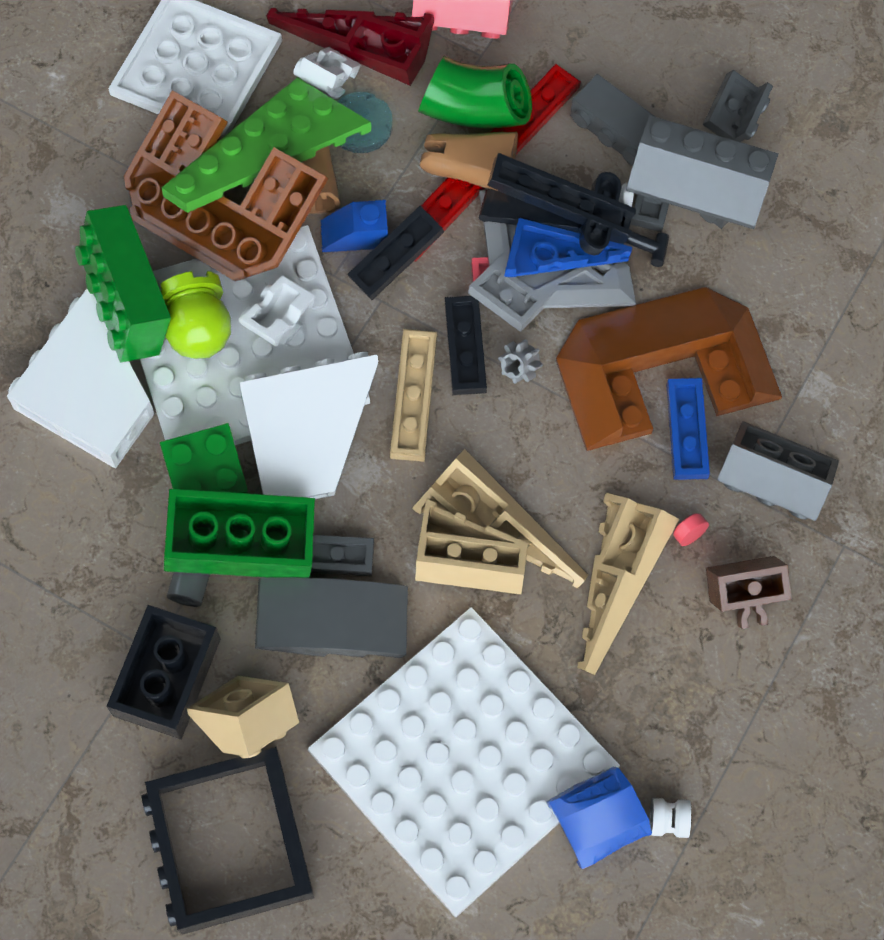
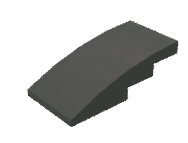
(331, 617)

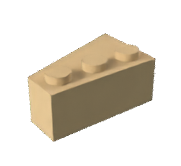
(468, 554)

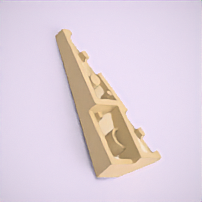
(474, 493)
(629, 549)

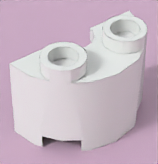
(327, 71)
(279, 312)

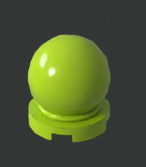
(198, 316)

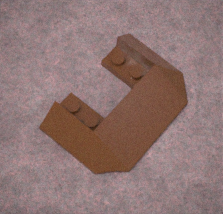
(221, 233)
(611, 346)

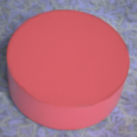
(690, 529)

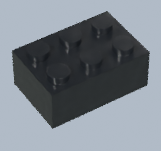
(163, 671)

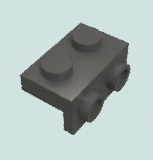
(737, 107)

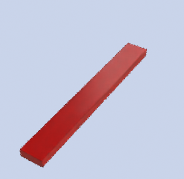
(547, 98)

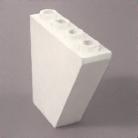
(82, 387)
(306, 423)

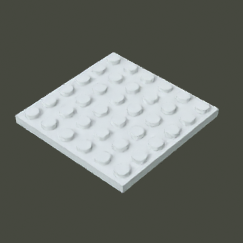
(207, 391)
(460, 760)

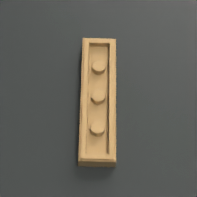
(413, 395)

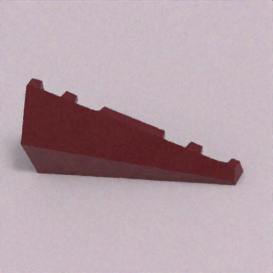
(382, 43)

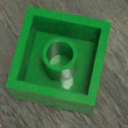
(204, 461)

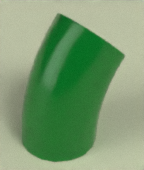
(478, 95)

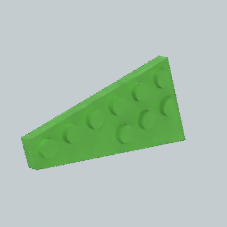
(293, 121)

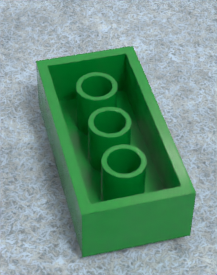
(122, 283)
(239, 534)

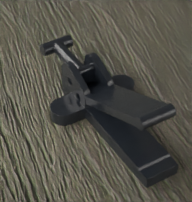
(562, 204)

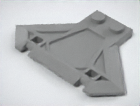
(524, 297)

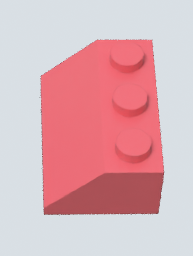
(483, 16)

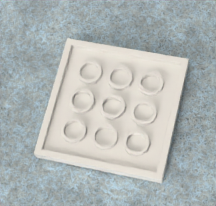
(198, 55)

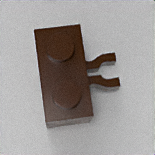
(748, 585)

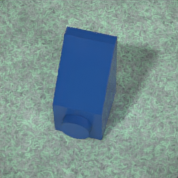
(355, 227)

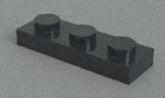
(395, 252)
(465, 345)

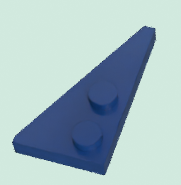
(549, 249)

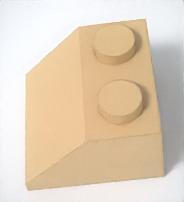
(246, 714)

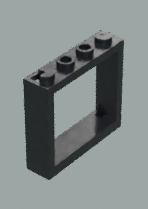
(162, 843)

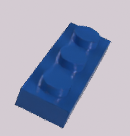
(687, 429)

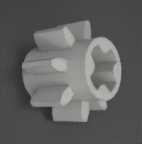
(520, 361)

